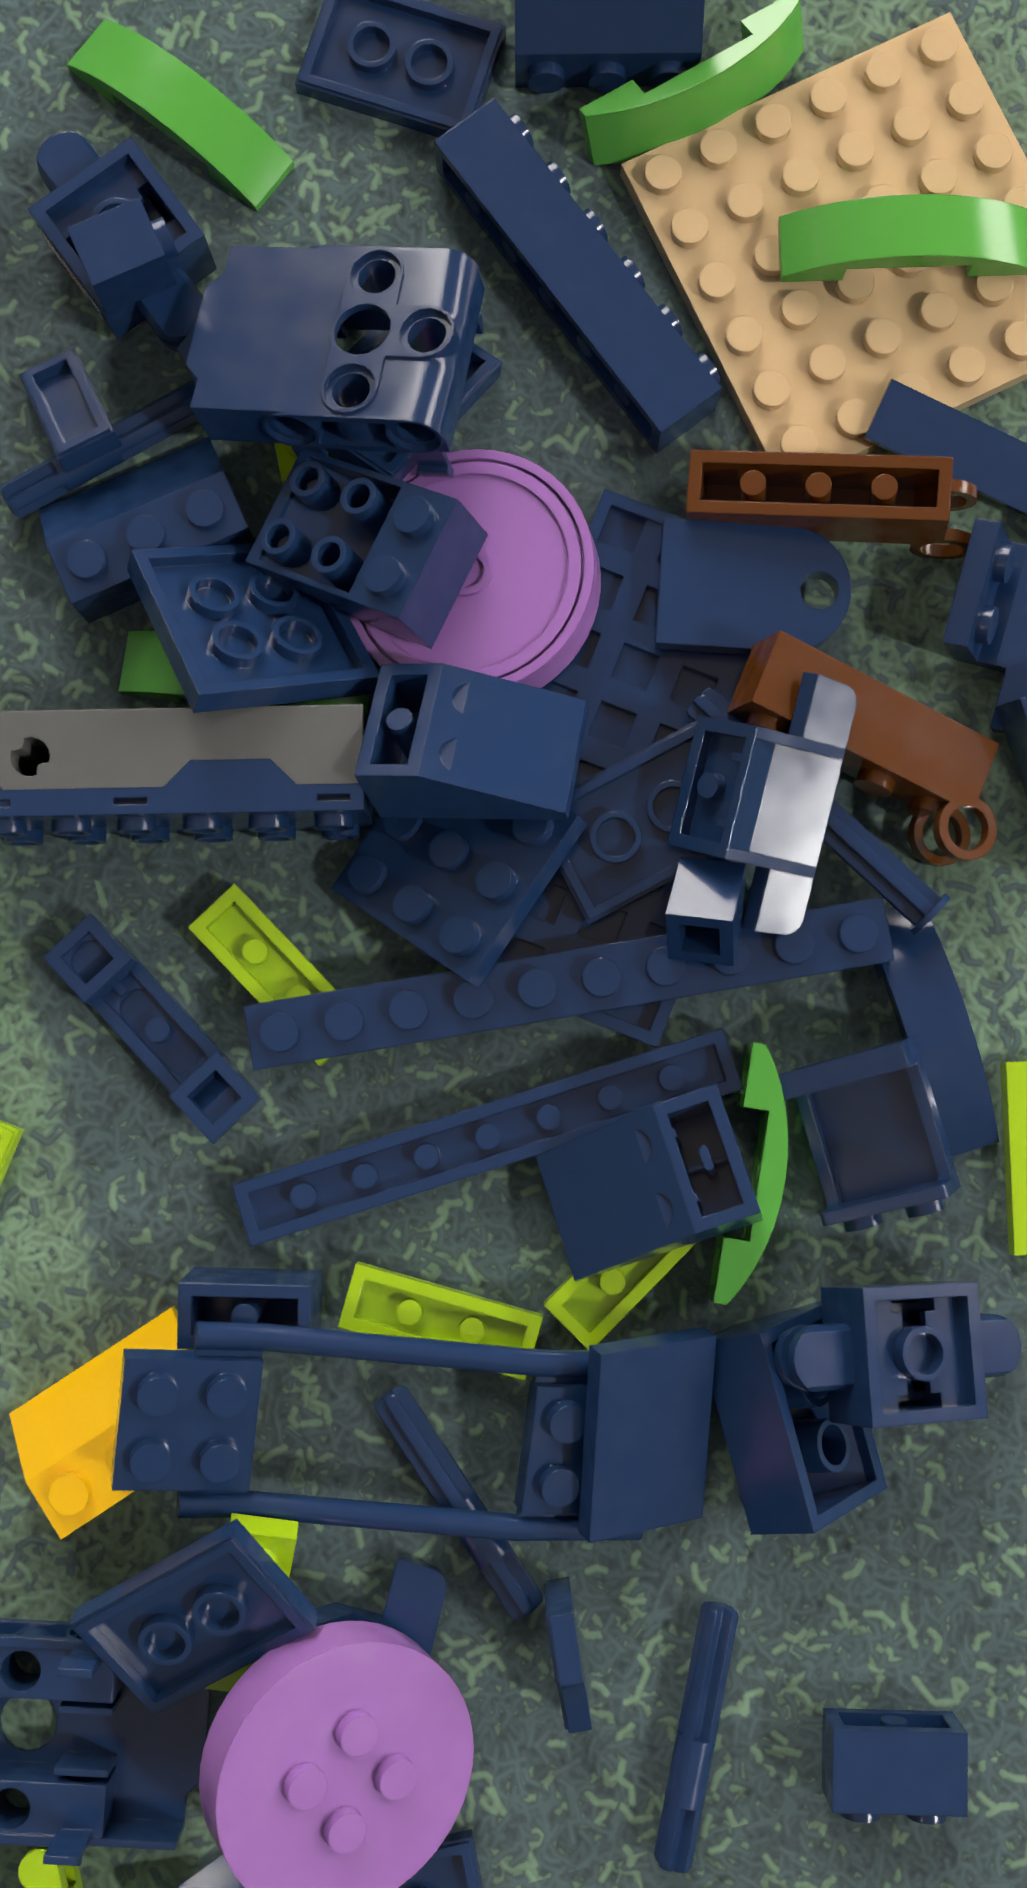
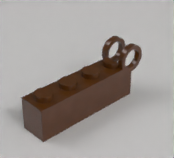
(835, 496)
(892, 745)

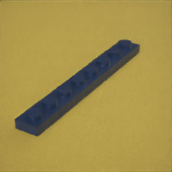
(477, 1138)

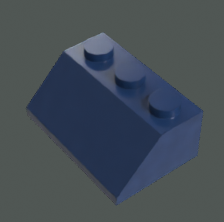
(605, 42)
(159, 505)
(786, 1454)

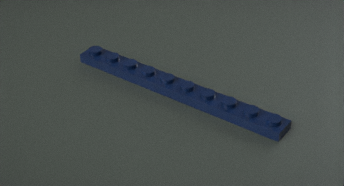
(555, 988)

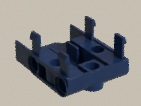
(274, 362)
(111, 1766)

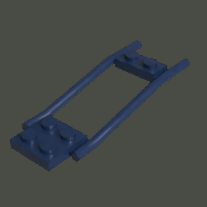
(193, 1421)

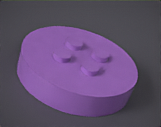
(530, 585)
(336, 1761)

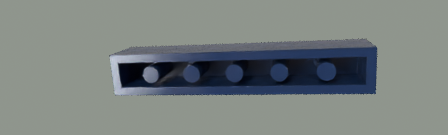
(577, 274)

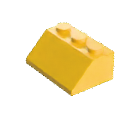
(70, 1431)

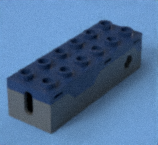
(182, 773)

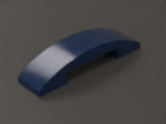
(933, 1010)
(154, 1027)

